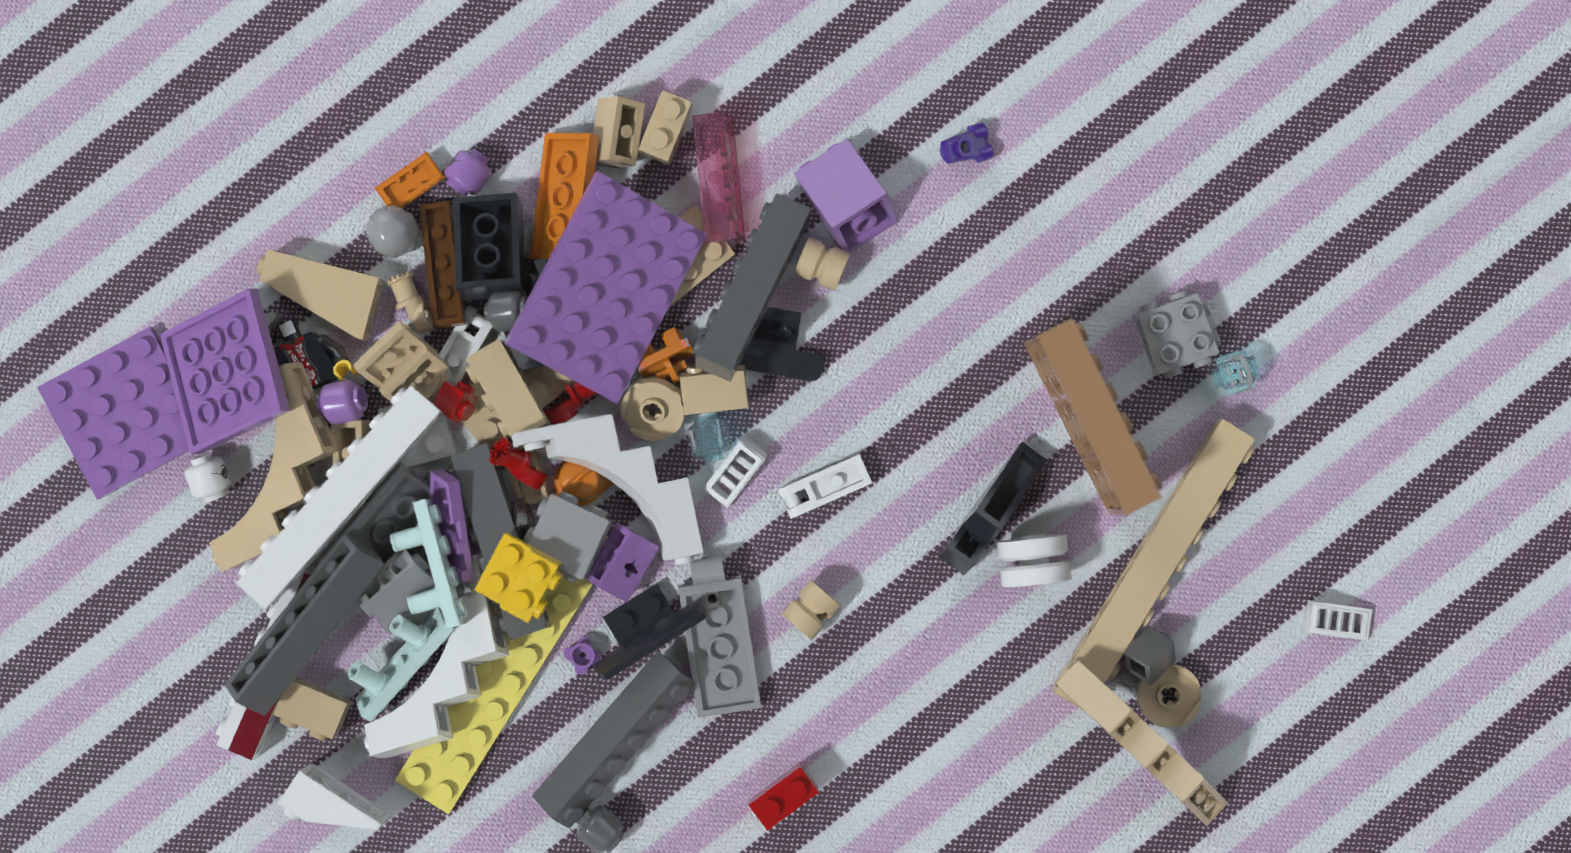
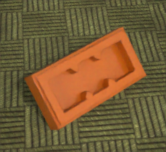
(410, 182)

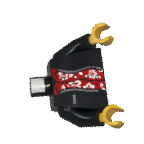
(320, 355)

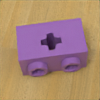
(622, 562)

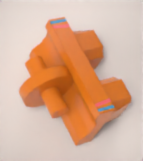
(668, 360)

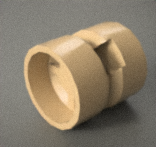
(822, 263)
(811, 609)

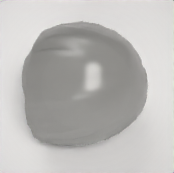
(392, 231)

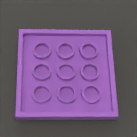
(224, 371)
(119, 413)

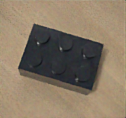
(488, 245)

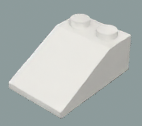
(326, 800)

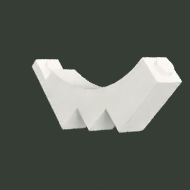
(595, 446)
(454, 680)

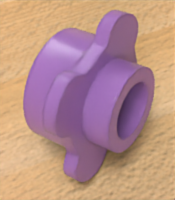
(573, 654)

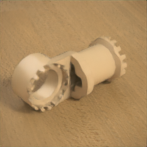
(408, 298)

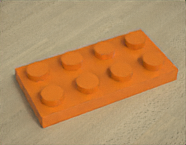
(564, 176)

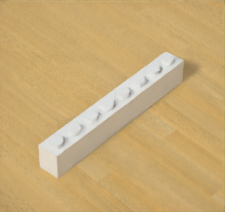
(339, 497)

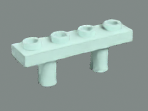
(437, 548)
(395, 675)

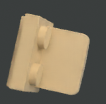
(403, 361)

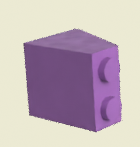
(846, 196)

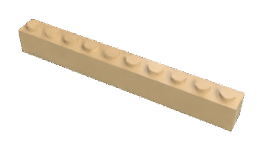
(1161, 551)

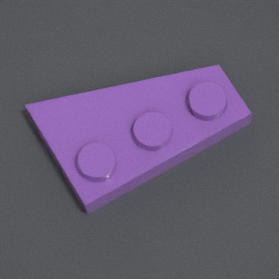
(446, 493)

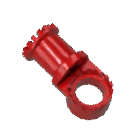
(568, 408)
(517, 462)

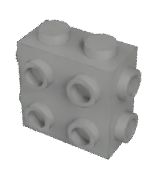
(1177, 334)
(569, 533)
(388, 591)

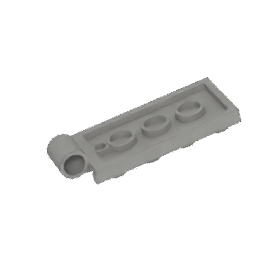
(721, 643)

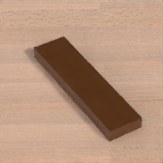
(439, 253)

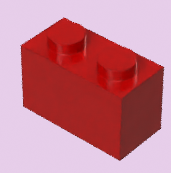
(783, 796)

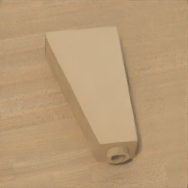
(331, 292)

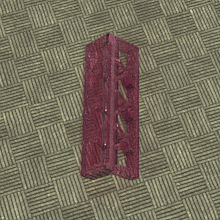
(719, 177)

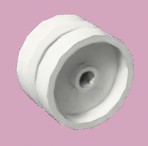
(1034, 562)

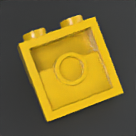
(520, 578)

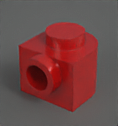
(456, 401)

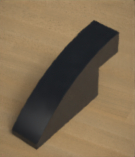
(993, 508)

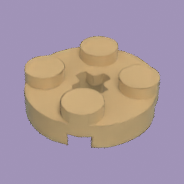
(655, 391)
(1170, 714)

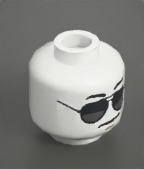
(208, 477)

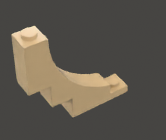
(299, 441)
(1142, 742)

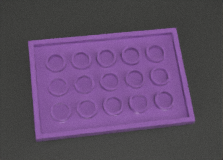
(606, 287)

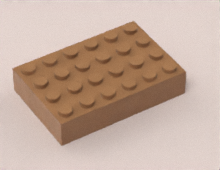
(1093, 418)

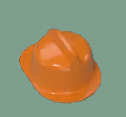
(580, 482)

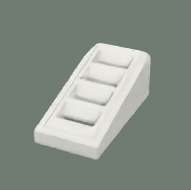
(752, 450)
(1313, 617)

